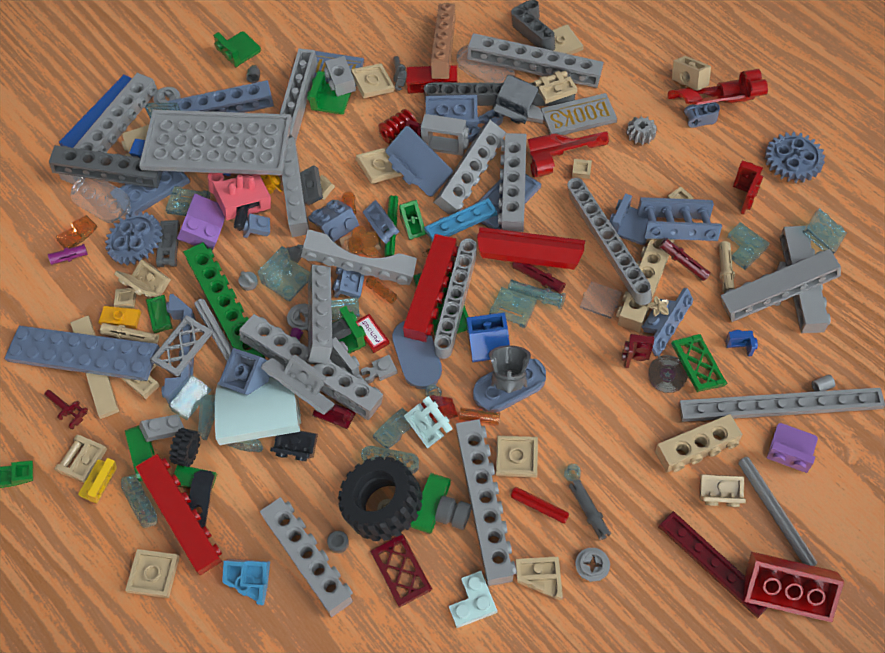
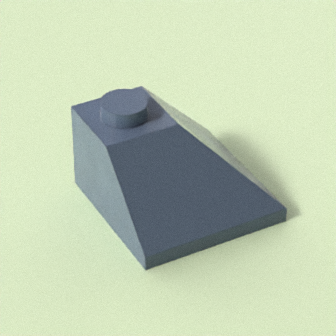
(244, 372)

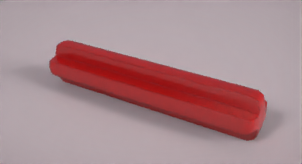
(540, 505)

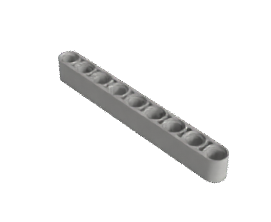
(610, 242)

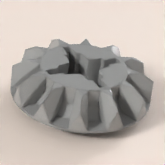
(171, 92)
(294, 316)
(600, 559)

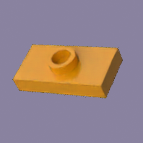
(120, 316)

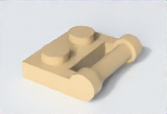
(84, 461)

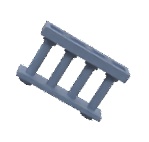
(678, 208)

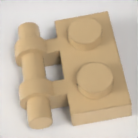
(556, 90)

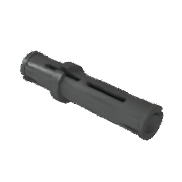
(593, 516)

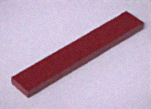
(709, 559)

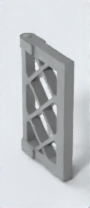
(185, 358)

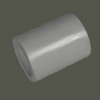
(823, 383)

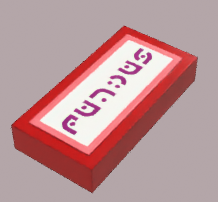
(374, 336)

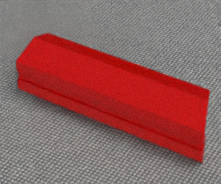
(530, 248)

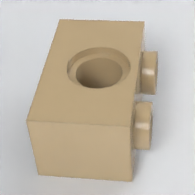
(691, 73)

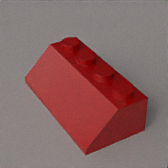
(792, 586)

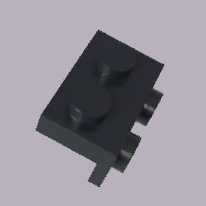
(298, 444)

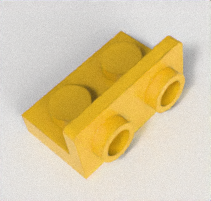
(98, 480)

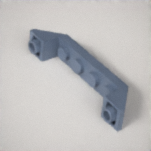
(179, 310)

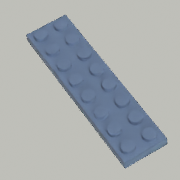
(82, 353)

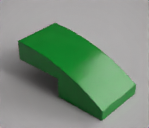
(16, 474)

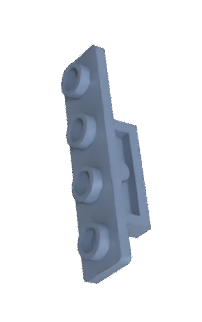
(665, 325)

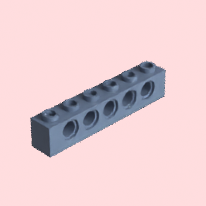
(235, 99)

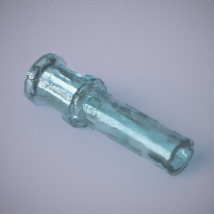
(546, 296)

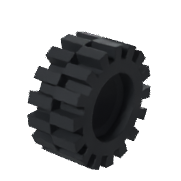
(184, 447)

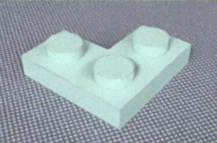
(478, 603)

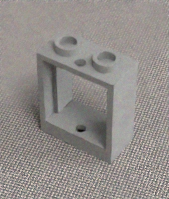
(445, 125)

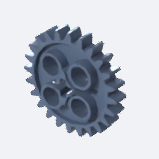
(794, 157)
(133, 238)

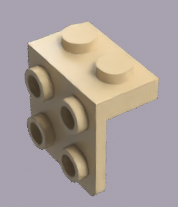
(145, 280)

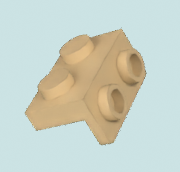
(722, 489)

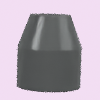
(253, 74)

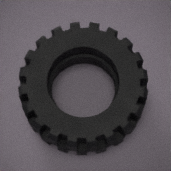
(396, 514)

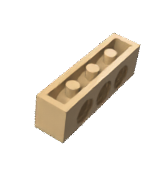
(723, 427)

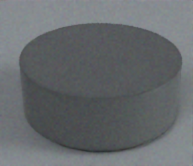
(338, 542)

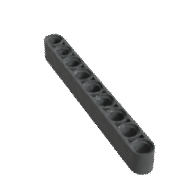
(485, 92)

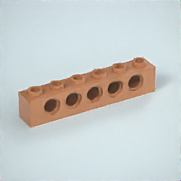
(443, 41)

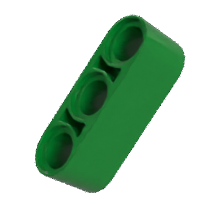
(138, 447)
(433, 491)

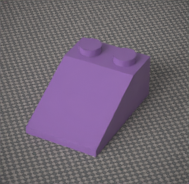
(202, 222)

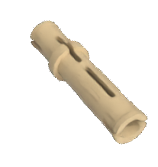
(727, 274)
(122, 332)

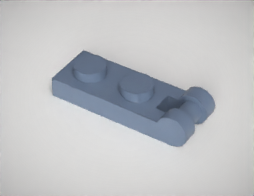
(380, 221)

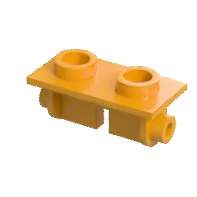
(271, 182)

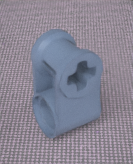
(702, 114)

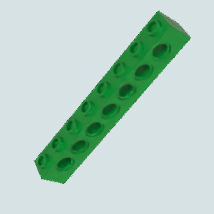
(196, 258)

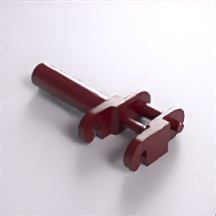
(66, 409)

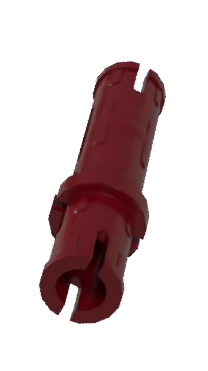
(678, 254)
(544, 278)

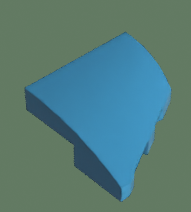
(247, 577)

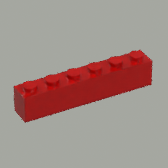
(430, 288)
(179, 515)

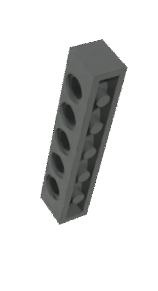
(102, 166)

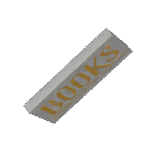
(579, 115)

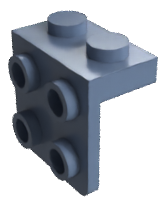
(334, 219)
(627, 222)

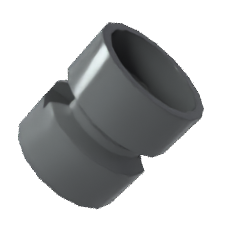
(453, 512)

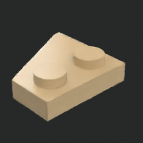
(540, 575)

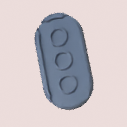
(417, 359)
(496, 400)

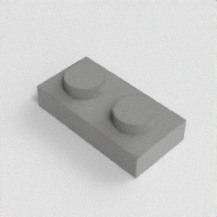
(160, 427)

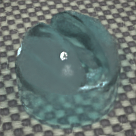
(438, 392)
(568, 470)

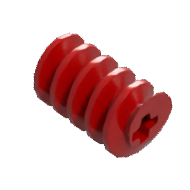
(394, 125)

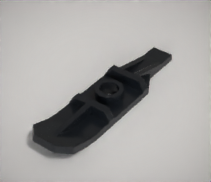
(201, 493)

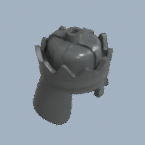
(509, 367)

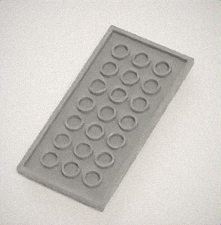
(216, 142)

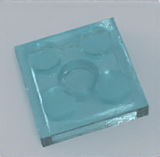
(824, 231)

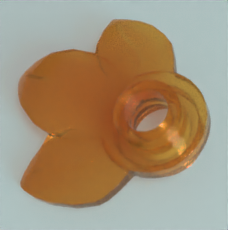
(363, 241)

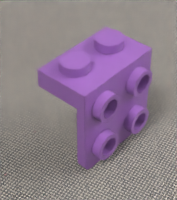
(793, 447)

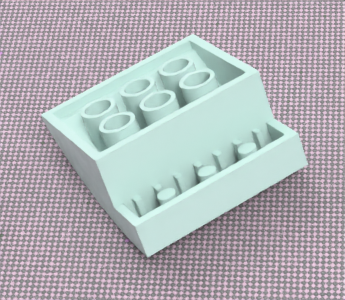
(262, 414)

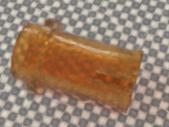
(348, 199)

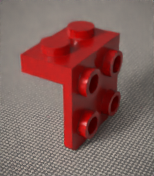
(748, 180)

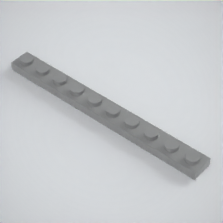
(782, 404)

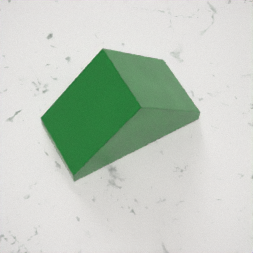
(412, 219)

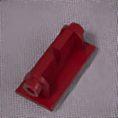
(337, 415)

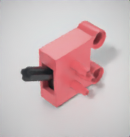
(239, 196)

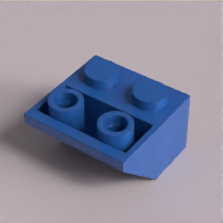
(485, 334)

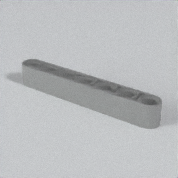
(455, 305)

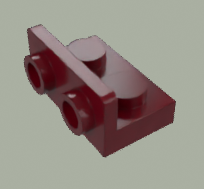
(638, 348)

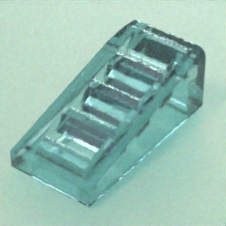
(206, 415)

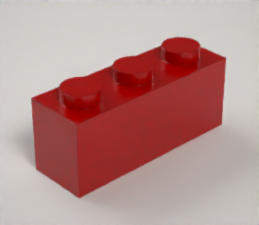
(421, 75)

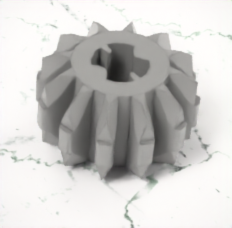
(641, 130)

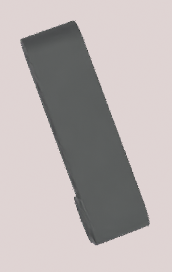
(526, 21)

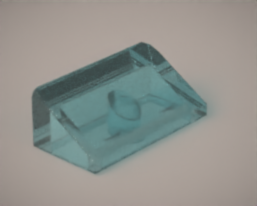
(189, 397)

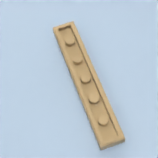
(99, 384)

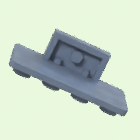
(417, 162)

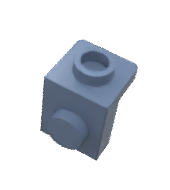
(256, 225)

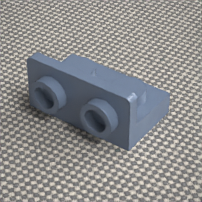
(348, 283)

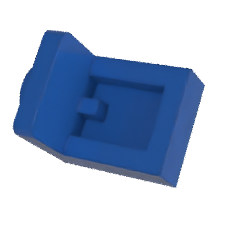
(742, 339)

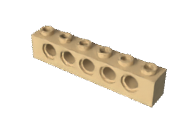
(634, 318)

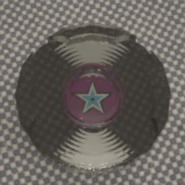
(667, 374)

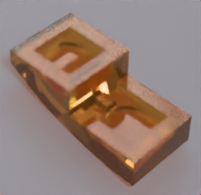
(78, 233)

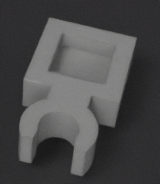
(382, 368)

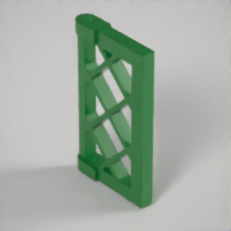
(693, 374)

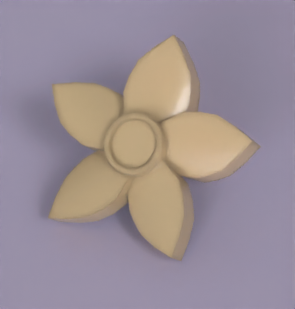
(659, 306)

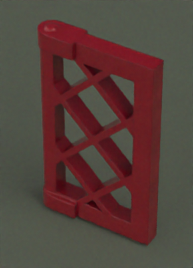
(392, 585)

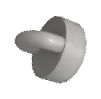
(248, 280)

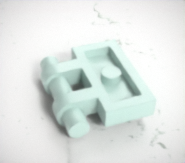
(423, 423)

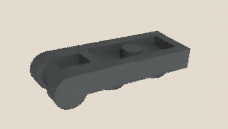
(169, 243)

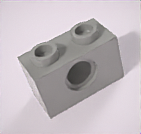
(340, 76)

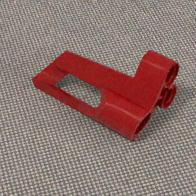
(744, 89)
(552, 145)

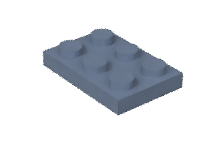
(454, 106)

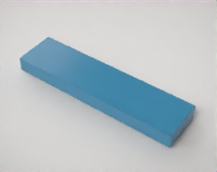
(462, 219)

